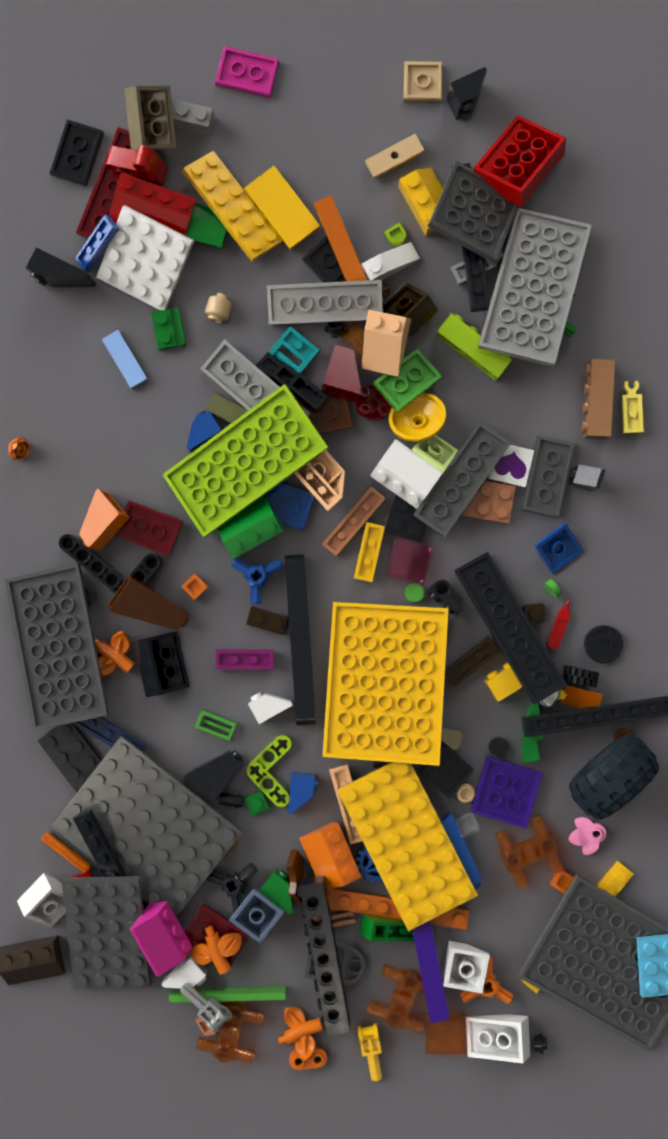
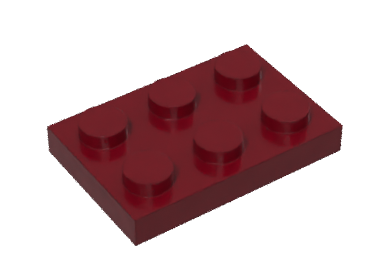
(150, 528)
(209, 917)

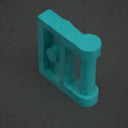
(297, 346)

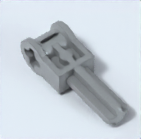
(209, 1010)

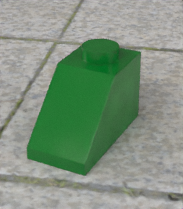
(277, 888)

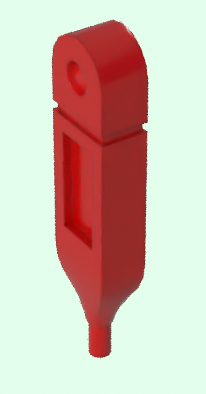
(559, 627)

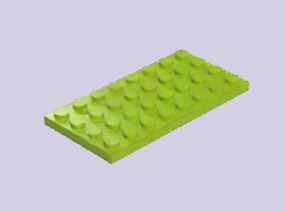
(245, 461)

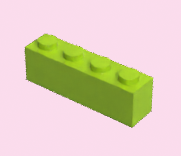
(466, 341)

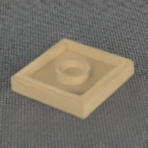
(422, 81)

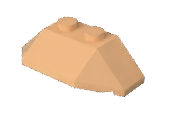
(324, 479)

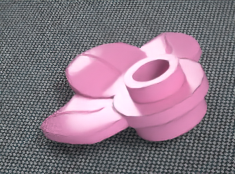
(584, 835)

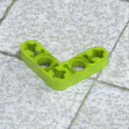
(265, 766)

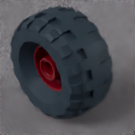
(614, 777)

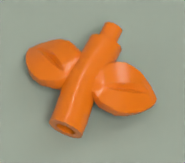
(114, 654)
(217, 949)
(300, 1032)

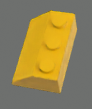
(421, 193)

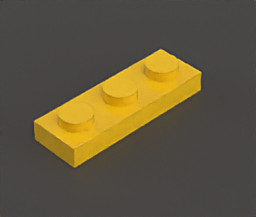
(369, 552)

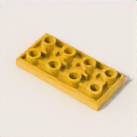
(282, 207)

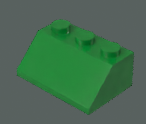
(251, 528)

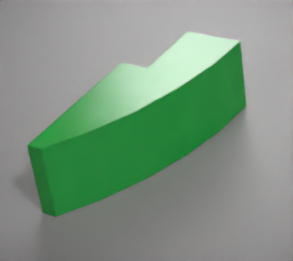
(529, 745)

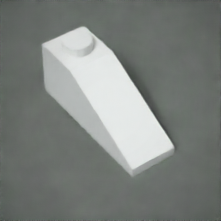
(390, 262)

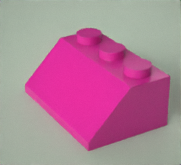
(161, 937)

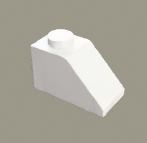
(267, 706)
(186, 972)

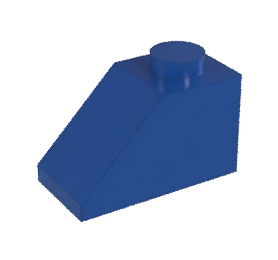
(202, 430)
(301, 789)

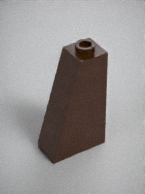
(145, 604)

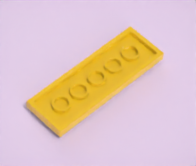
(232, 206)

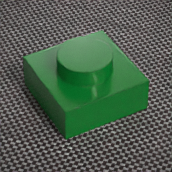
(256, 802)

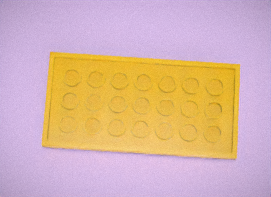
(407, 843)

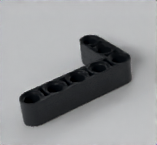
(108, 570)

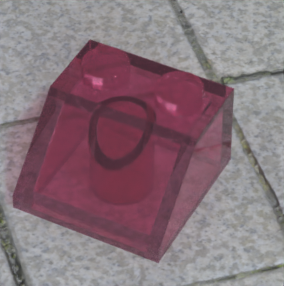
(408, 561)

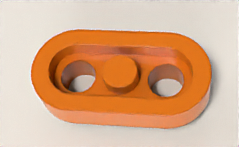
(311, 1063)

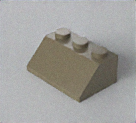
(150, 117)

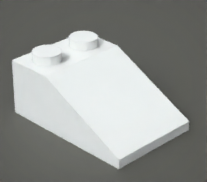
(498, 1037)

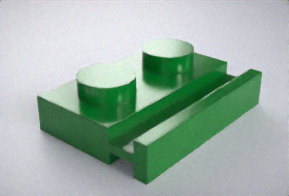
(168, 328)

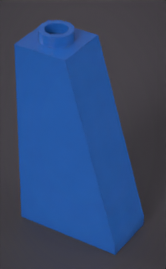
(461, 849)

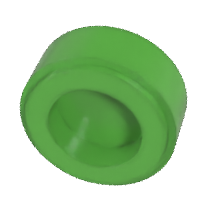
(552, 588)
(414, 592)

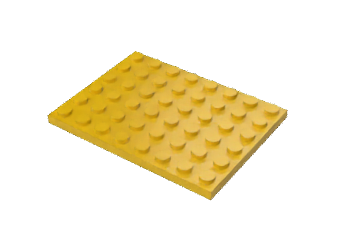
(386, 683)

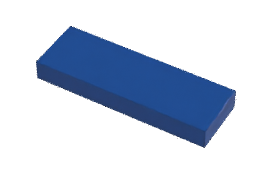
(97, 243)

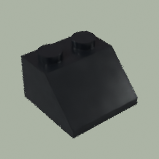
(465, 93)

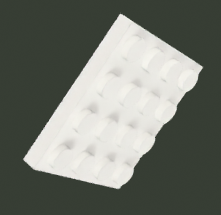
(145, 258)

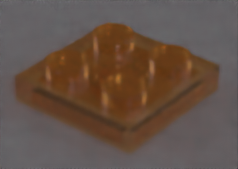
(446, 1035)

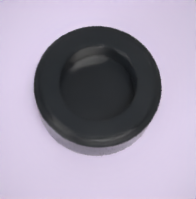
(498, 746)

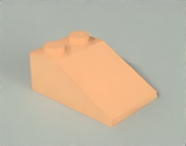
(384, 342)

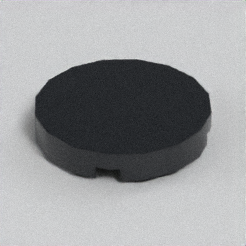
(603, 644)

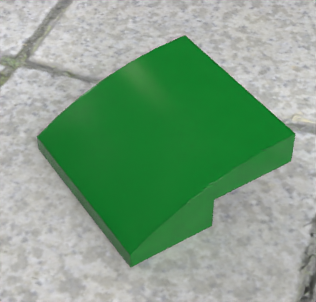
(206, 227)

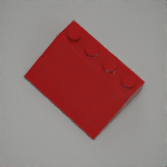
(521, 159)
(153, 201)

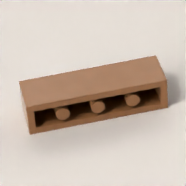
(599, 398)

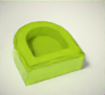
(396, 235)

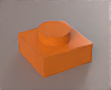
(194, 586)

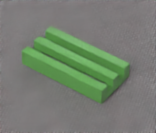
(219, 718)

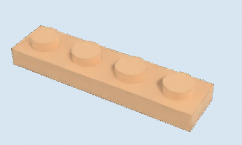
(341, 777)

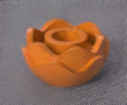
(18, 449)

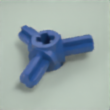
(248, 570)

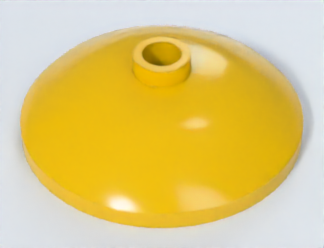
(424, 410)

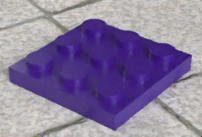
(506, 792)

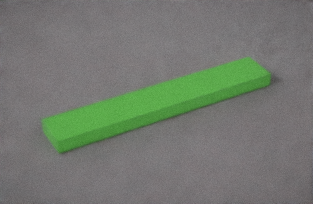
(234, 994)

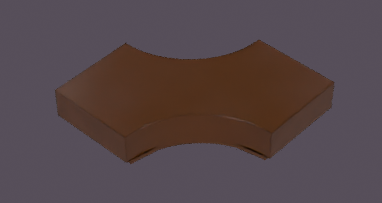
(295, 869)

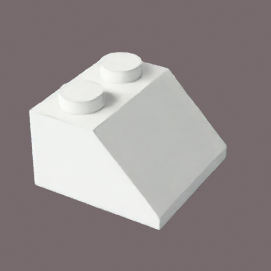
(43, 901)
(464, 967)

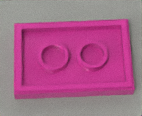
(247, 72)

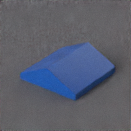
(558, 548)

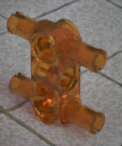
(529, 851)
(401, 1000)
(230, 1034)

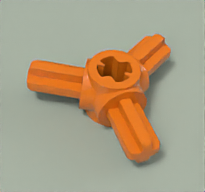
(491, 990)

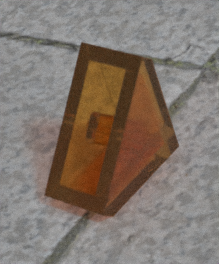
(354, 339)

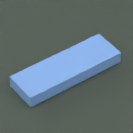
(124, 359)

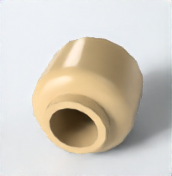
(218, 308)

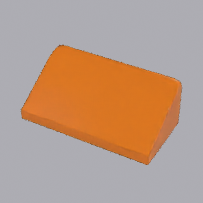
(581, 698)

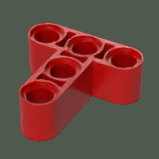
(139, 163)

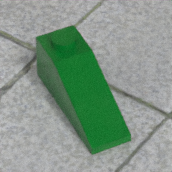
(384, 929)

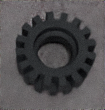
(580, 676)

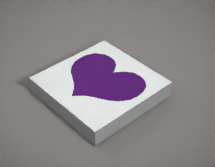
(513, 466)

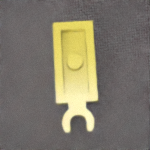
(632, 410)

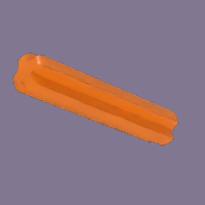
(66, 852)

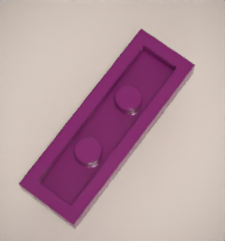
(244, 659)

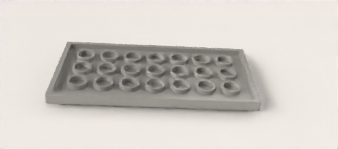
(535, 287)

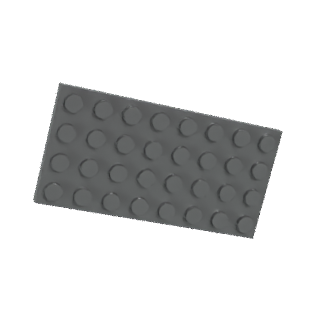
(56, 647)

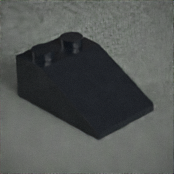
(56, 272)

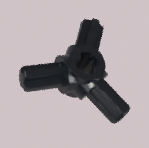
(240, 881)

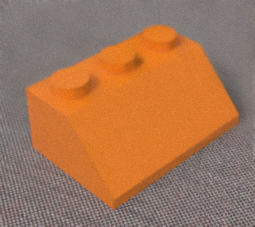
(330, 856)

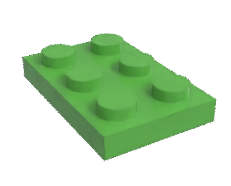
(414, 379)

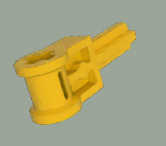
(371, 1048)

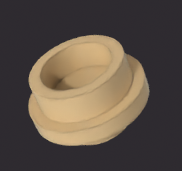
(465, 793)

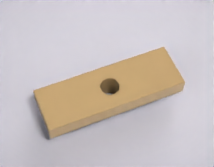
(404, 150)

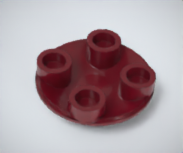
(372, 404)

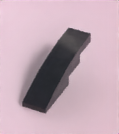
(297, 383)

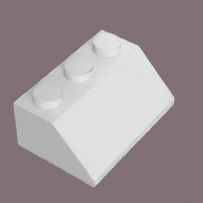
(406, 474)

